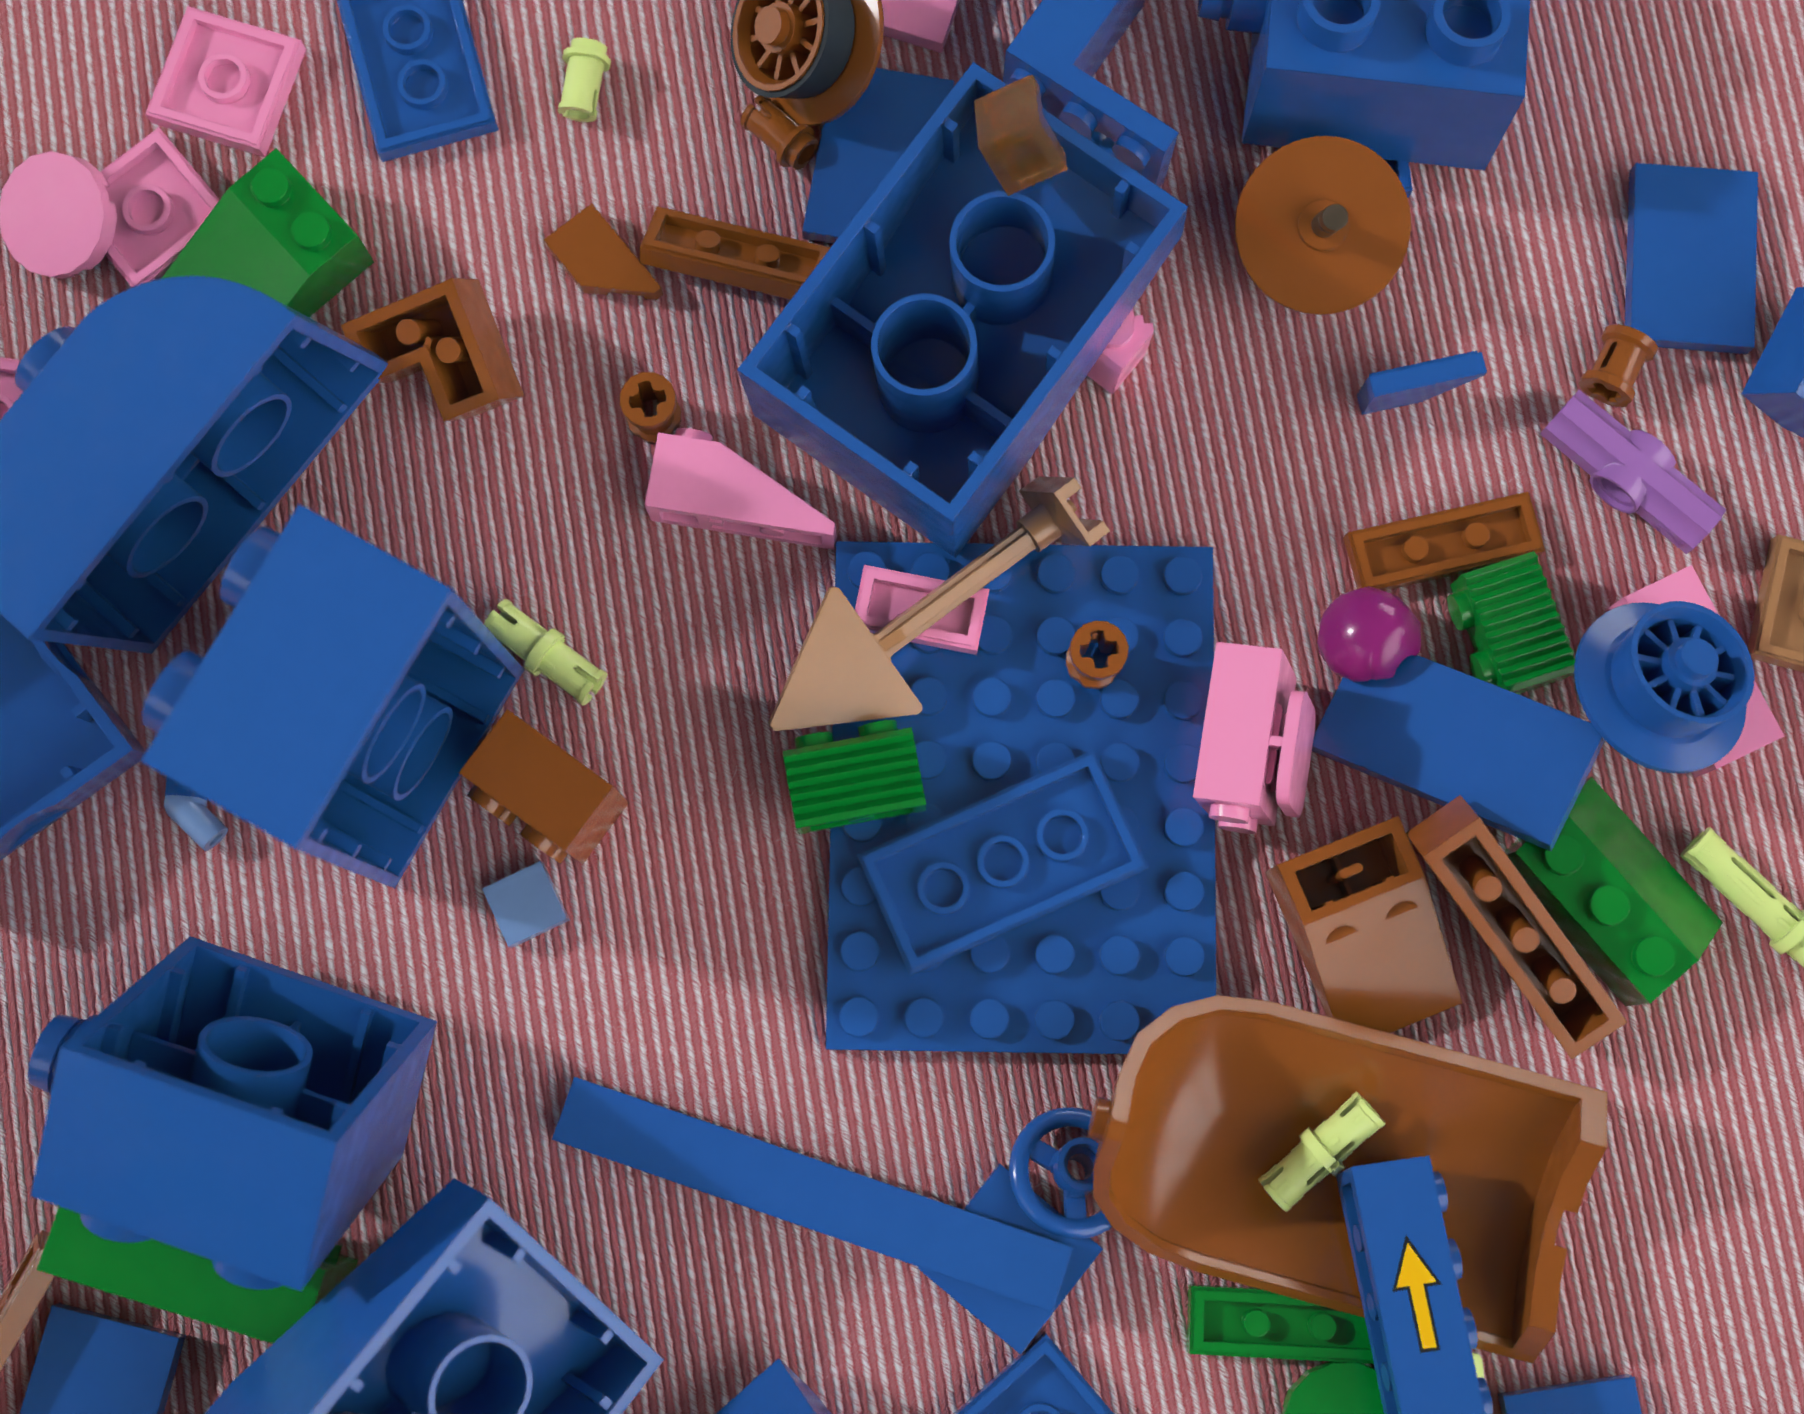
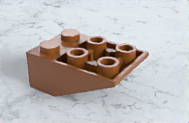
(1368, 929)

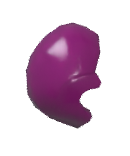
(1368, 634)

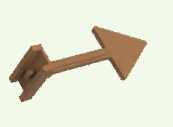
(849, 671)

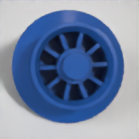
(1665, 684)

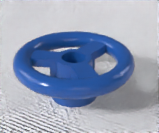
(1083, 1150)

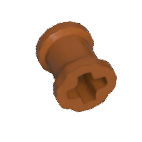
(1618, 365)
(648, 387)
(1109, 640)

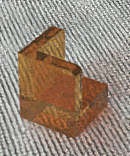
(1017, 136)

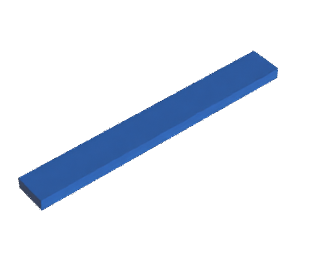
(814, 1194)

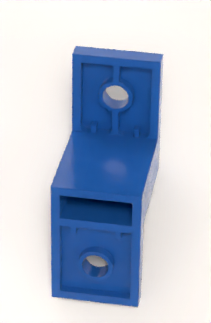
(1063, 51)

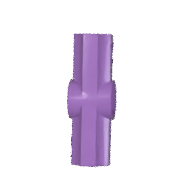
(1633, 472)

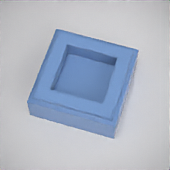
(525, 904)

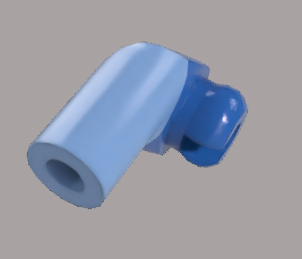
(192, 815)

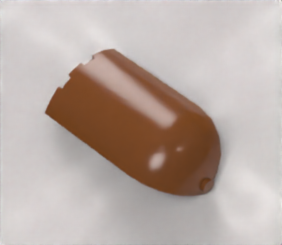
(1234, 1081)

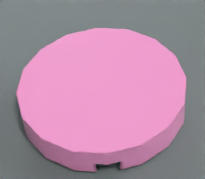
(57, 215)

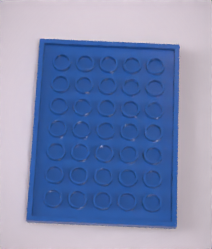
(1002, 716)

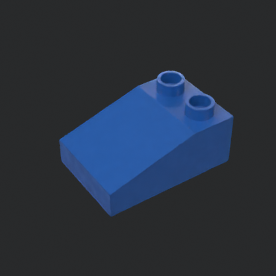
(958, 318)
(451, 1322)

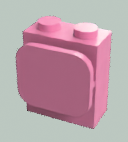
(1253, 739)

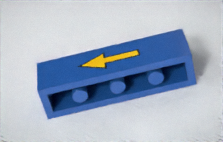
(1411, 1289)

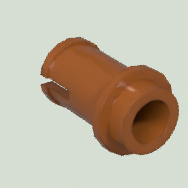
(784, 136)

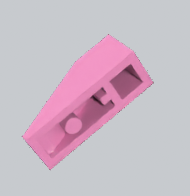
(717, 490)

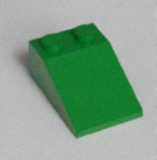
(276, 239)

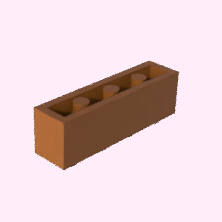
(1516, 926)

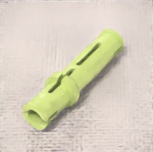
(1748, 892)

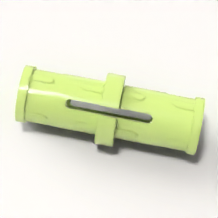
(545, 652)
(1321, 1151)

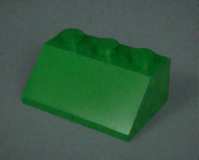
(1617, 899)

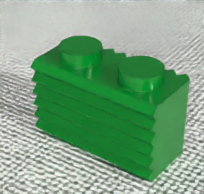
(1512, 625)
(854, 777)

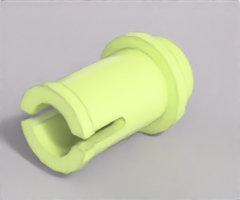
(585, 66)

